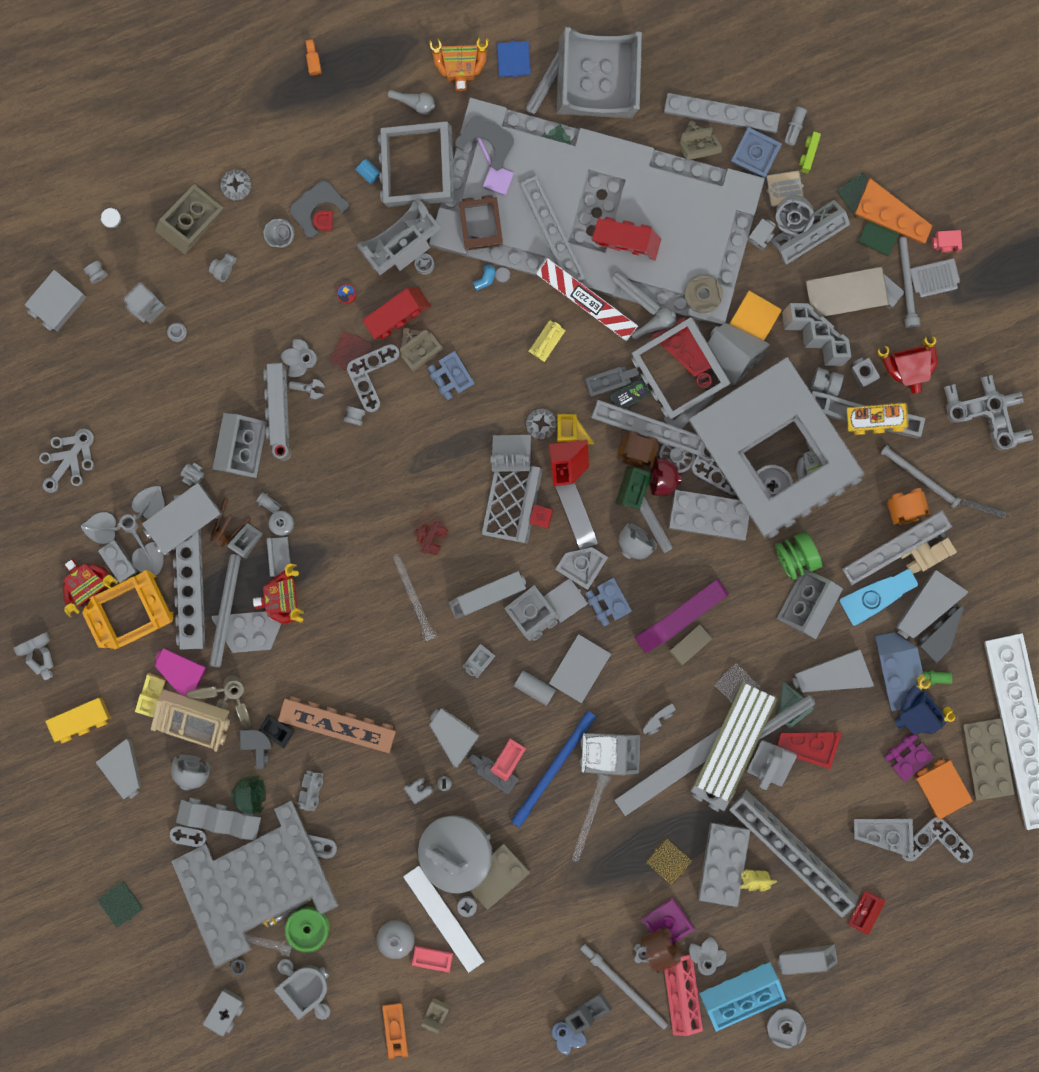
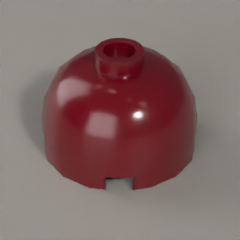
(665, 477)

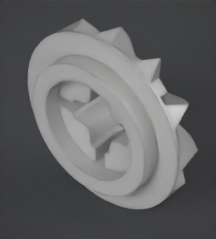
(243, 189)
(533, 428)

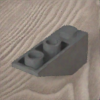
(941, 638)

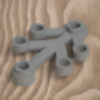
(68, 458)

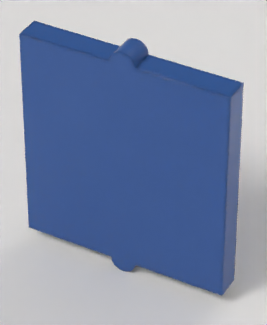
(513, 59)

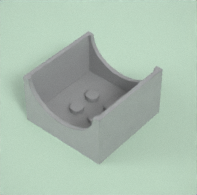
(599, 74)

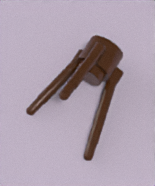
(220, 535)

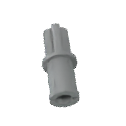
(795, 126)

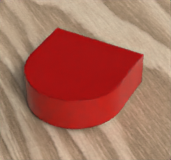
(323, 220)

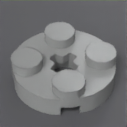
(790, 1038)

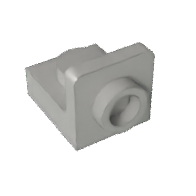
(478, 661)

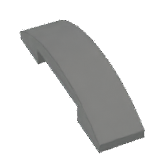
(577, 515)

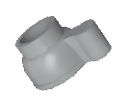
(222, 268)

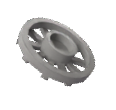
(677, 456)

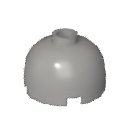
(794, 214)
(635, 542)
(189, 772)
(395, 939)

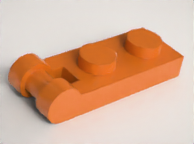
(395, 1029)

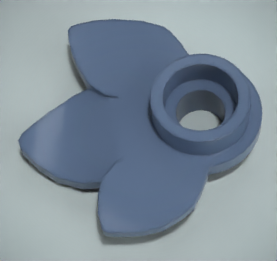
(568, 1038)

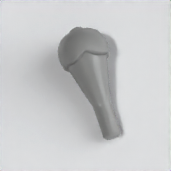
(422, 103)
(664, 319)

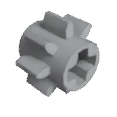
(192, 474)

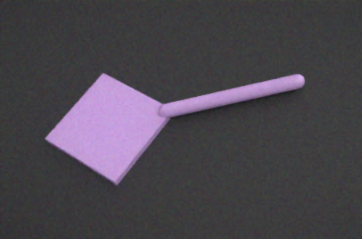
(496, 180)

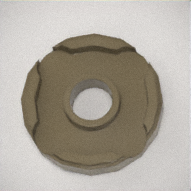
(703, 305)

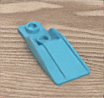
(877, 596)

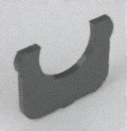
(481, 128)
(304, 206)

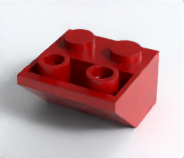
(568, 461)

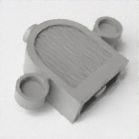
(304, 989)

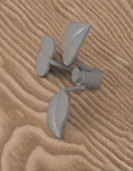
(102, 528)

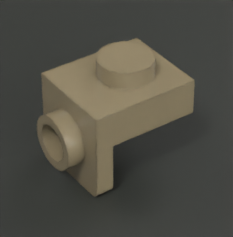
(435, 1015)

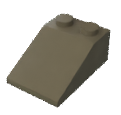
(188, 219)
(503, 876)

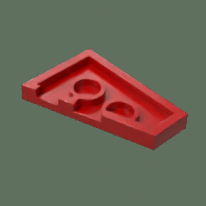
(685, 349)
(812, 746)

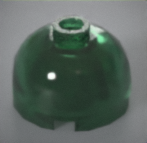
(249, 794)

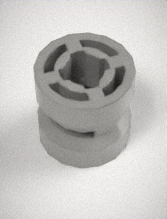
(424, 264)

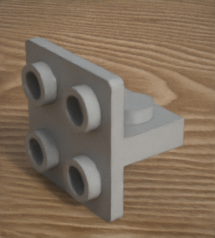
(771, 764)

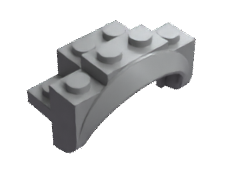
(401, 241)

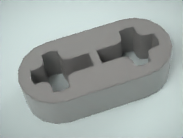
(187, 840)

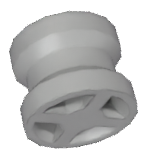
(95, 272)
(354, 416)
(467, 903)

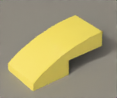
(151, 691)

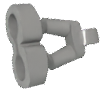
(28, 647)

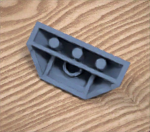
(899, 665)

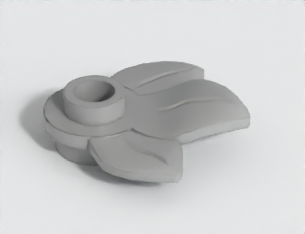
(296, 358)
(707, 953)

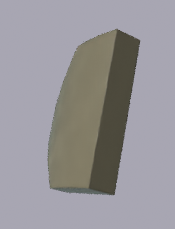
(699, 142)
(418, 347)

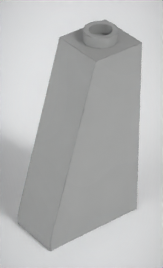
(487, 595)
(929, 604)
(837, 673)

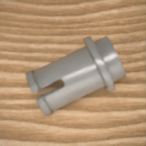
(268, 503)

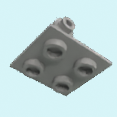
(511, 453)

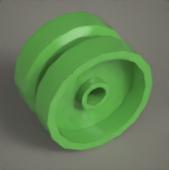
(296, 932)

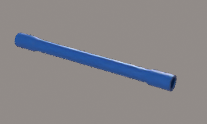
(581, 728)

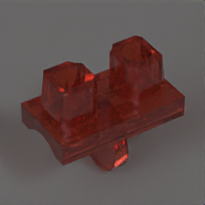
(429, 546)

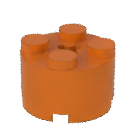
(908, 507)

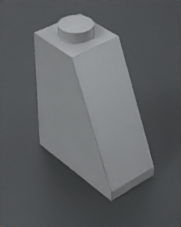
(122, 769)
(808, 959)

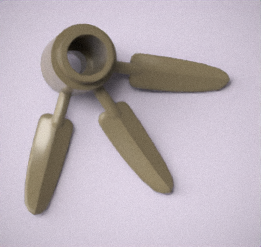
(230, 692)

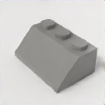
(239, 445)
(809, 603)

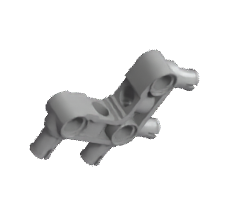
(997, 418)

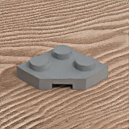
(582, 566)

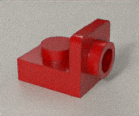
(541, 516)

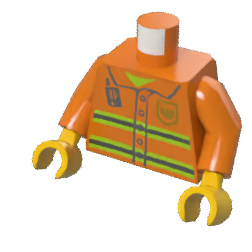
(459, 62)

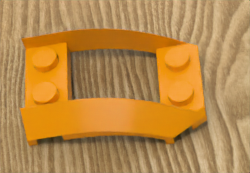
(151, 599)

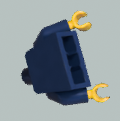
(921, 712)

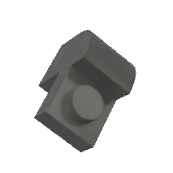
(257, 740)
(587, 1012)

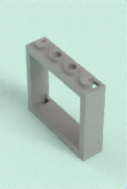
(448, 193)
(648, 377)

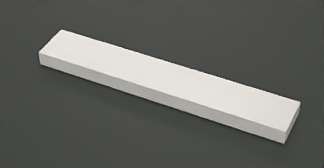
(443, 919)

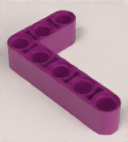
(681, 616)

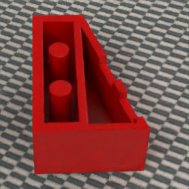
(396, 313)

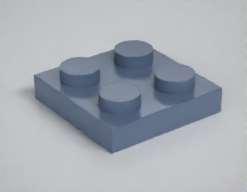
(756, 152)

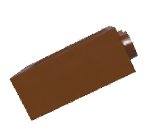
(486, 242)

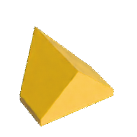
(570, 429)

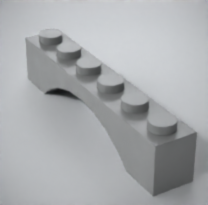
(837, 409)

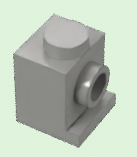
(762, 234)

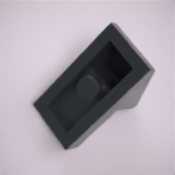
(276, 731)

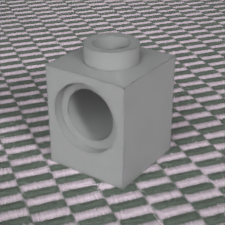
(872, 373)

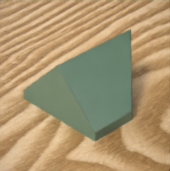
(789, 698)

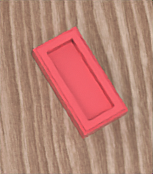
(508, 759)
(432, 959)

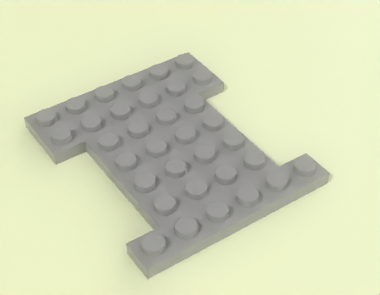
(252, 884)

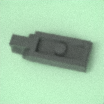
(610, 380)
(483, 768)

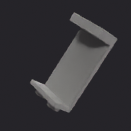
(181, 519)

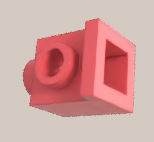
(947, 241)

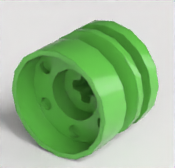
(801, 554)

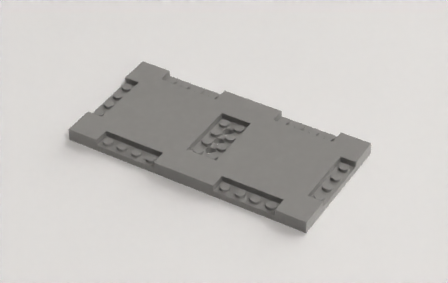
(690, 205)

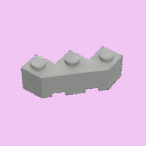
(817, 333)
(218, 819)

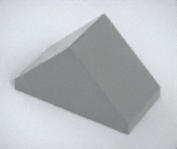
(245, 540)

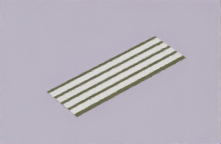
(736, 742)

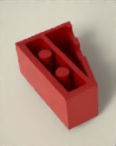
(627, 237)

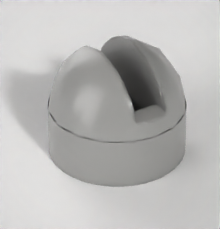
(440, 783)

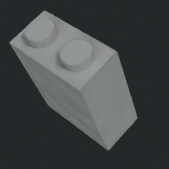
(54, 301)

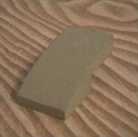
(690, 645)

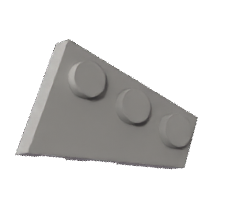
(888, 834)

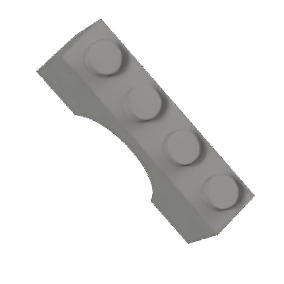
(144, 304)

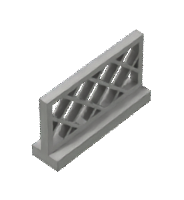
(529, 500)

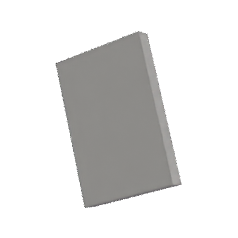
(579, 668)

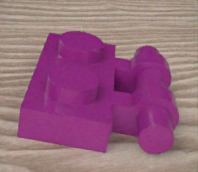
(912, 761)

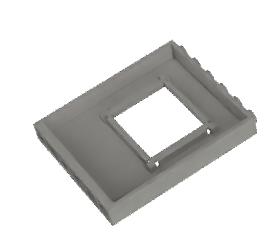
(755, 414)

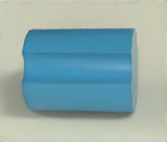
(368, 171)

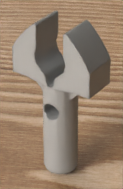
(308, 388)

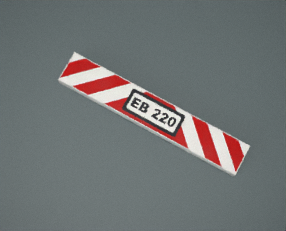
(586, 299)

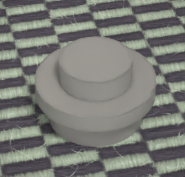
(177, 332)

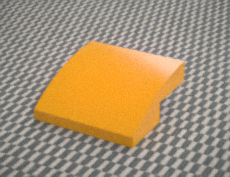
(755, 316)

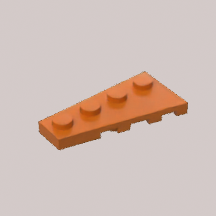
(886, 210)

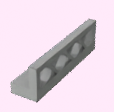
(816, 234)

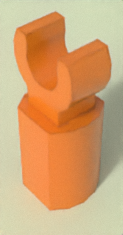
(312, 58)

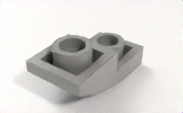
(653, 723)

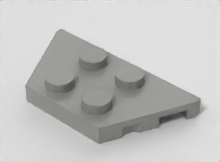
(250, 631)

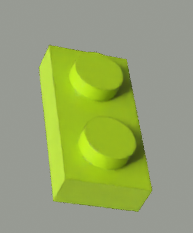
(811, 145)

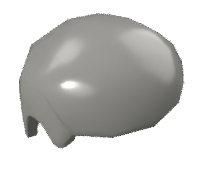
(279, 233)

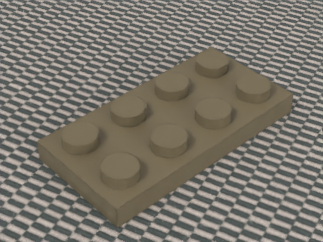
(988, 759)

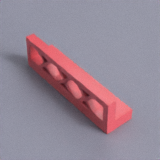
(679, 997)

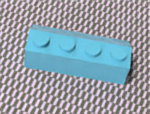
(743, 996)

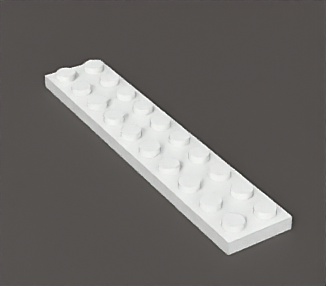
(1019, 717)

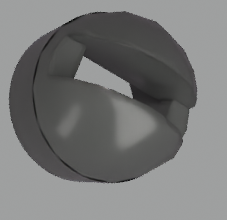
(242, 967)

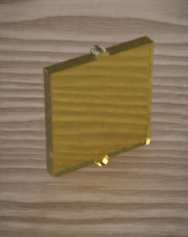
(669, 861)

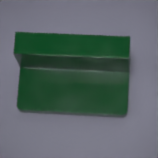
(633, 487)

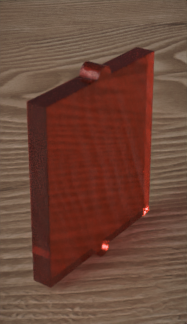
(349, 349)

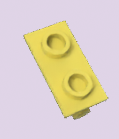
(547, 340)
(756, 880)

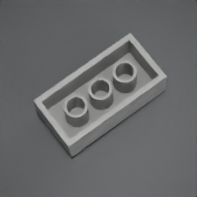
(708, 515)
(723, 864)

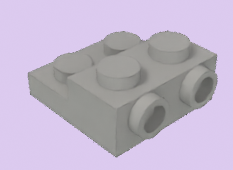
(532, 613)

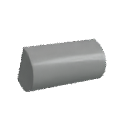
(534, 687)

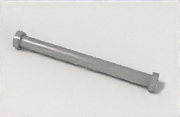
(920, 476)

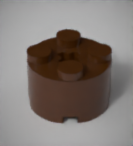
(638, 450)
(661, 949)

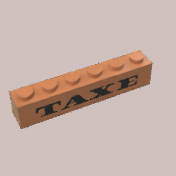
(337, 725)

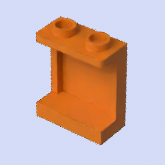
(943, 788)

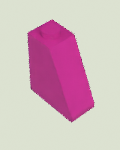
(180, 671)

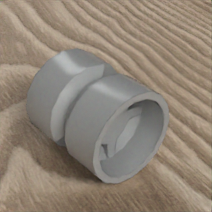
(826, 382)

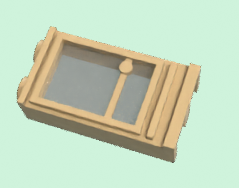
(190, 720)

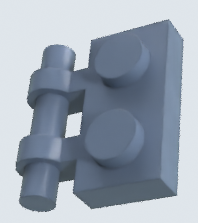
(456, 373)
(614, 600)

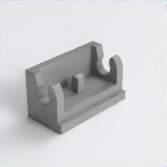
(417, 792)

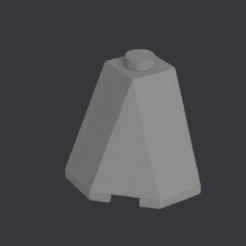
(736, 351)

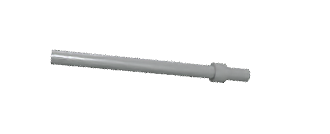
(597, 960)

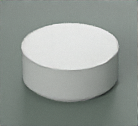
(111, 218)

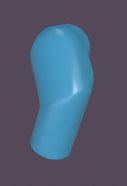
(487, 278)

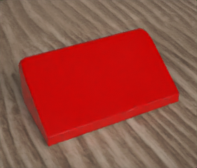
(866, 912)

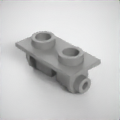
(309, 800)

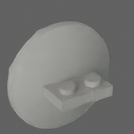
(455, 854)

